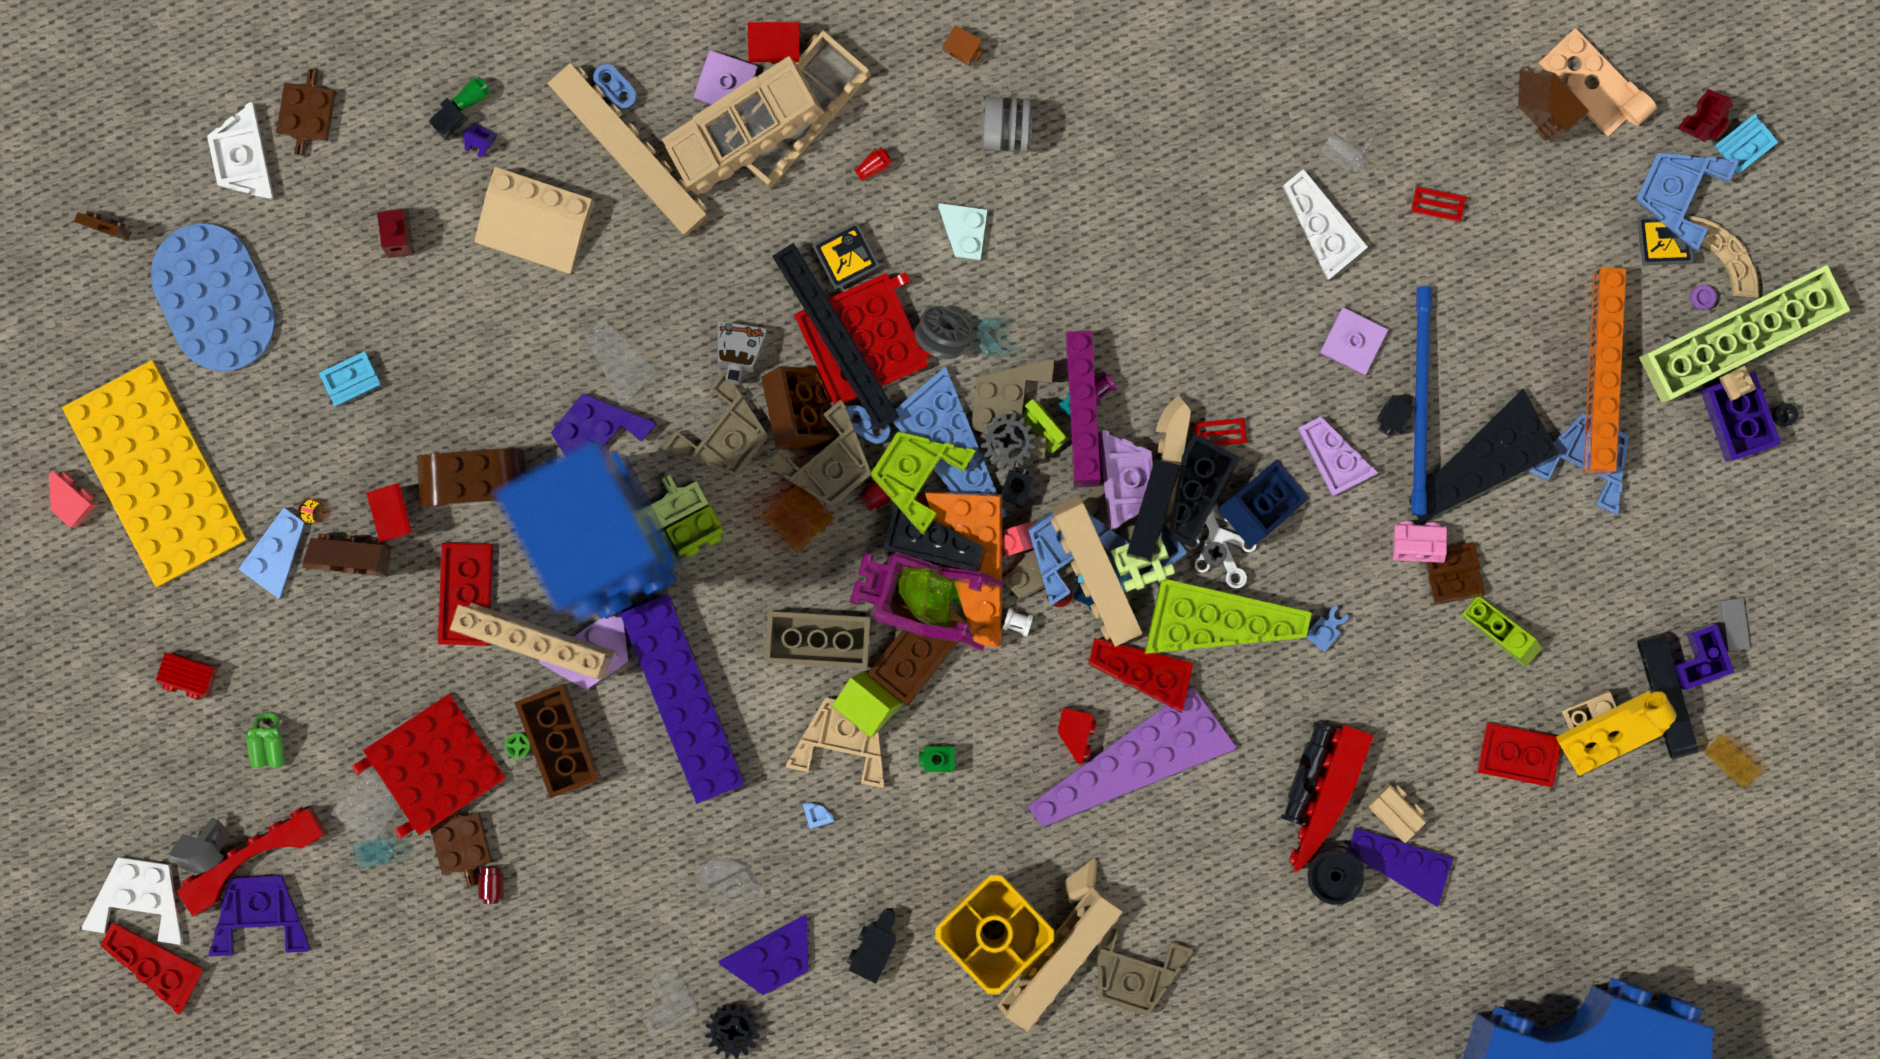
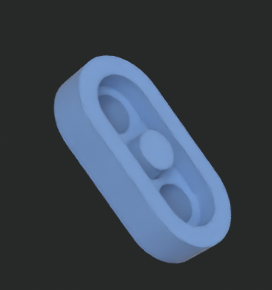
(615, 87)
(865, 425)

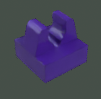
(479, 137)

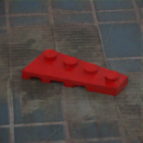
(1150, 673)
(159, 968)

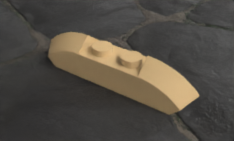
(1174, 425)

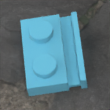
(1746, 143)
(350, 379)

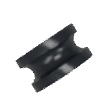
(1782, 407)

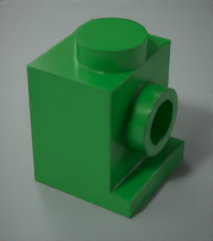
(948, 759)

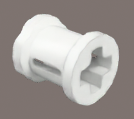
(1017, 622)

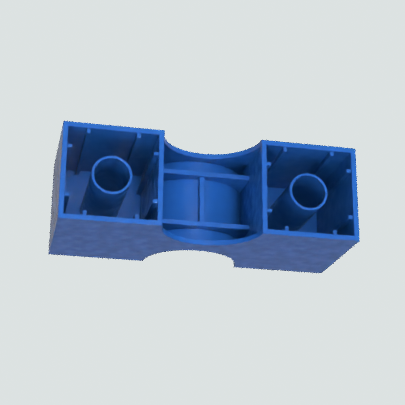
(590, 532)

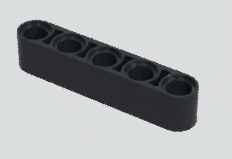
(1663, 678)

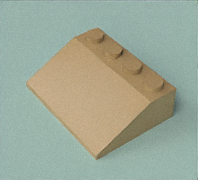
(533, 220)

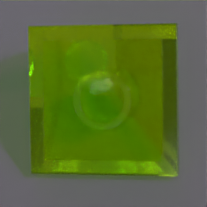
(926, 595)

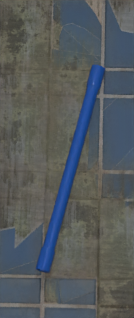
(1419, 492)

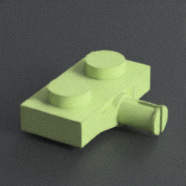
(678, 502)

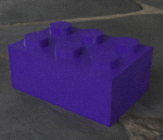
(1740, 424)

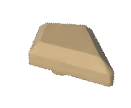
(1081, 881)

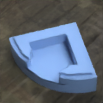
(817, 815)

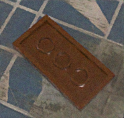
(912, 661)

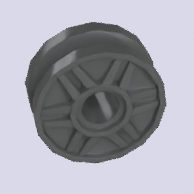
(943, 332)

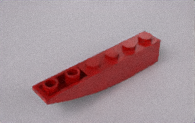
(1333, 791)

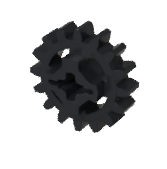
(720, 1028)

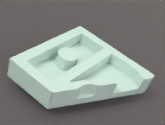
(965, 230)

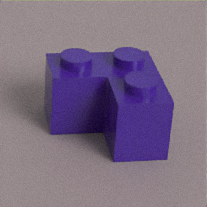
(1709, 658)

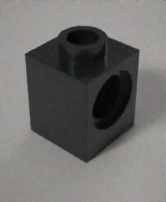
(1394, 416)
(1017, 498)

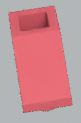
(67, 500)
(1016, 539)

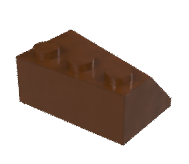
(1548, 103)
(796, 408)
(347, 555)

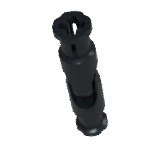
(1314, 755)

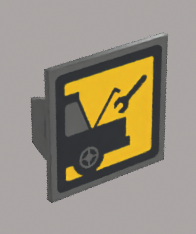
(1661, 245)
(846, 255)

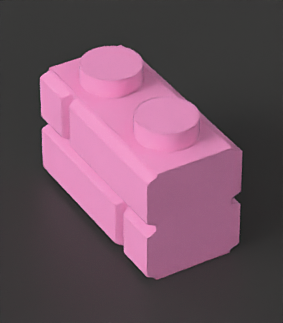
(1419, 542)

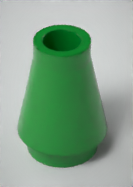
(472, 93)

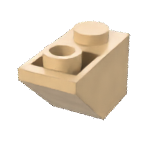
(1588, 709)

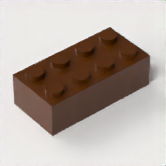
(558, 740)

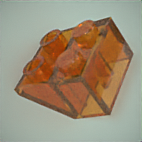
(798, 518)

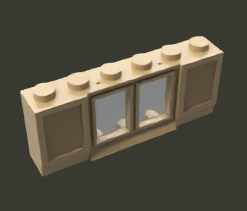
(743, 126)

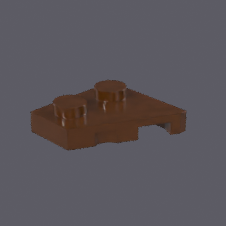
(94, 221)

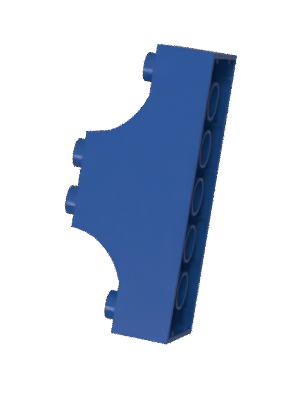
(1606, 1026)

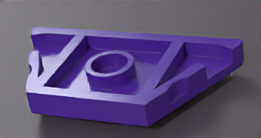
(772, 958)

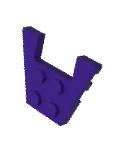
(597, 421)
(258, 903)

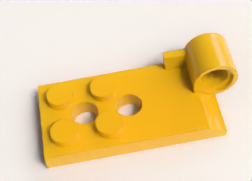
(1637, 720)

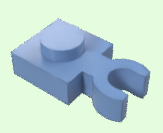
(1324, 631)

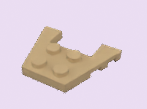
(836, 733)

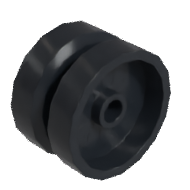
(1331, 887)

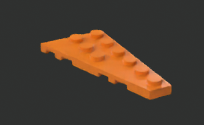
(979, 520)

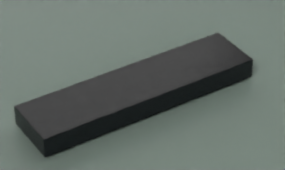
(1153, 510)

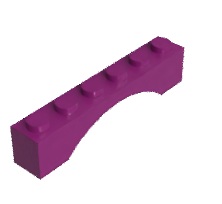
(1082, 409)

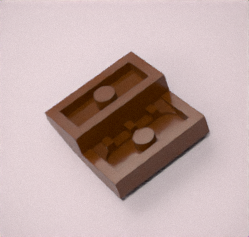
(1456, 577)

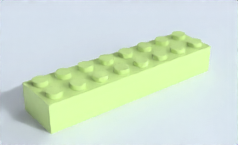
(1744, 334)

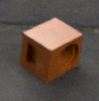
(963, 46)

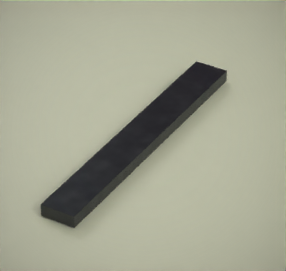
(835, 336)

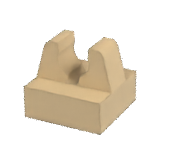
(1737, 383)

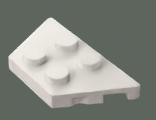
(240, 155)

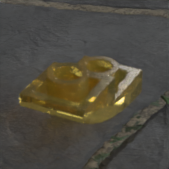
(1732, 761)

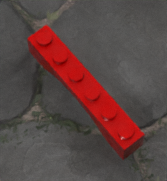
(207, 889)

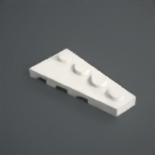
(1323, 225)

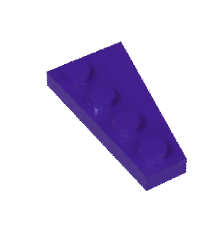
(1408, 865)

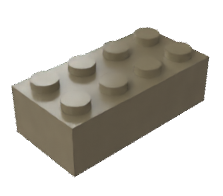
(817, 639)

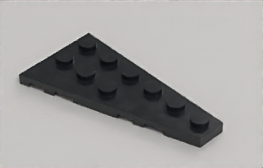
(1498, 453)

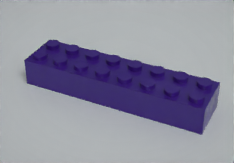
(683, 698)

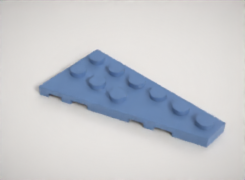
(938, 416)

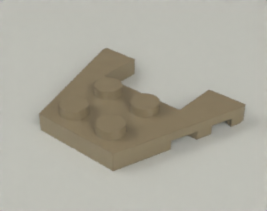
(1005, 394)
(730, 441)
(835, 469)
(1132, 982)

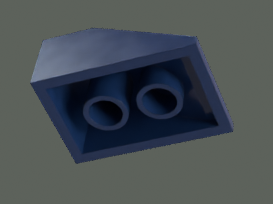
(1263, 503)

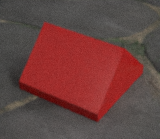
(773, 41)
(389, 513)

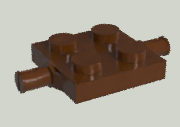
(306, 112)
(461, 845)

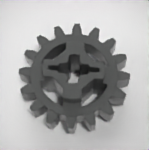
(1006, 453)

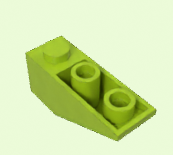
(1502, 631)

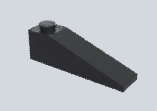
(1200, 484)

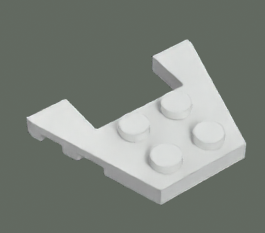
(138, 887)

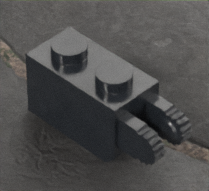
(874, 949)

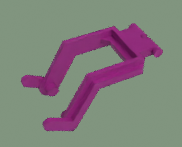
(881, 584)

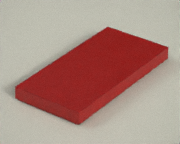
(463, 580)

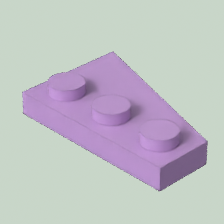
(1335, 459)

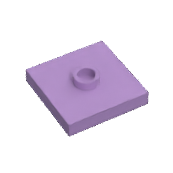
(721, 76)
(1353, 341)

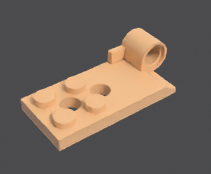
(1612, 99)

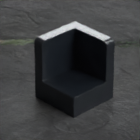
(447, 119)

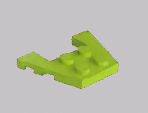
(908, 466)

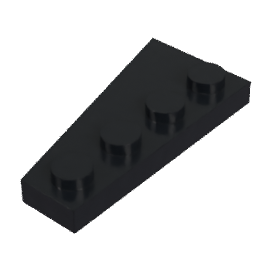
(936, 545)

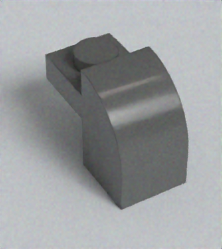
(201, 853)

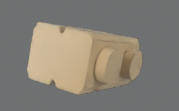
(1396, 812)

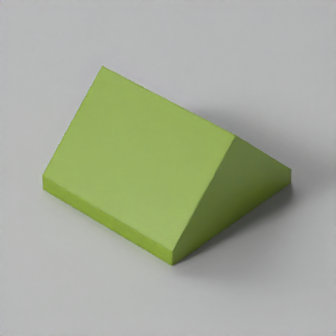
(866, 703)

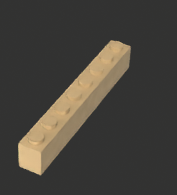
(627, 149)

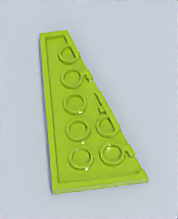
(1205, 618)

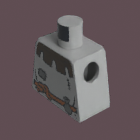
(739, 349)

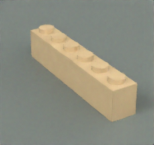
(1096, 570)
(1060, 960)

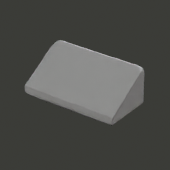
(1733, 624)

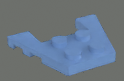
(1672, 186)
(1571, 449)
(1052, 555)

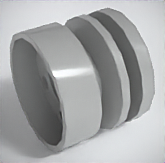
(1007, 124)

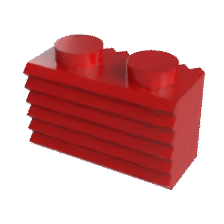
(186, 674)

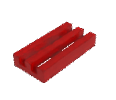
(1459, 208)
(1242, 431)

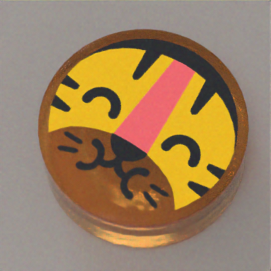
(311, 511)

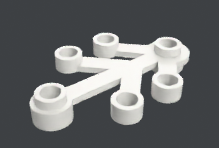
(1220, 535)

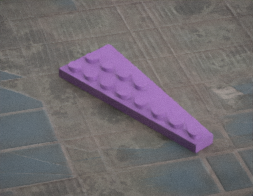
(1146, 754)

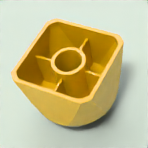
(997, 961)

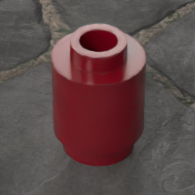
(874, 496)
(490, 885)

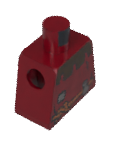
(395, 232)

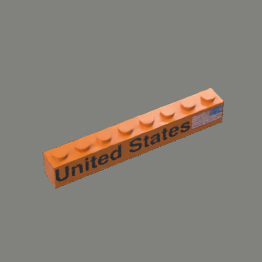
(1604, 371)

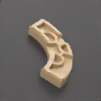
(1733, 256)

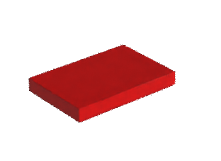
(1519, 755)

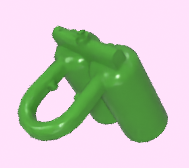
(265, 744)

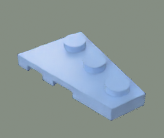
(274, 553)

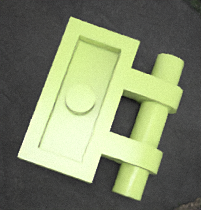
(1131, 565)

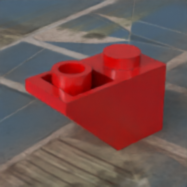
(1074, 731)

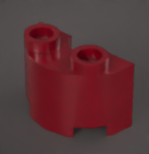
(1710, 118)

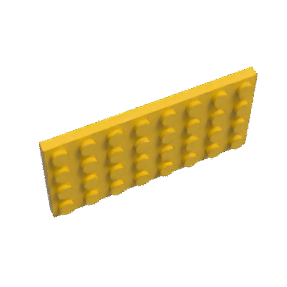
(154, 473)

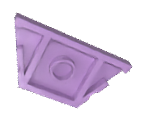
(1124, 475)
(605, 633)

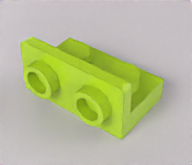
(1044, 425)
(695, 531)

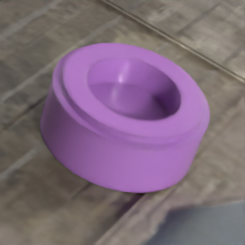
(1702, 297)

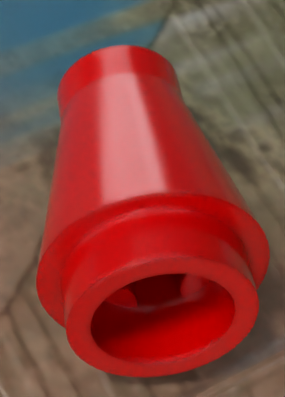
(874, 163)

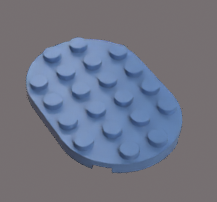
(213, 297)

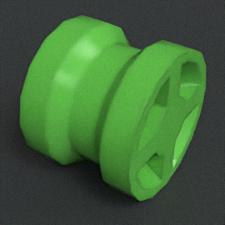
(514, 745)

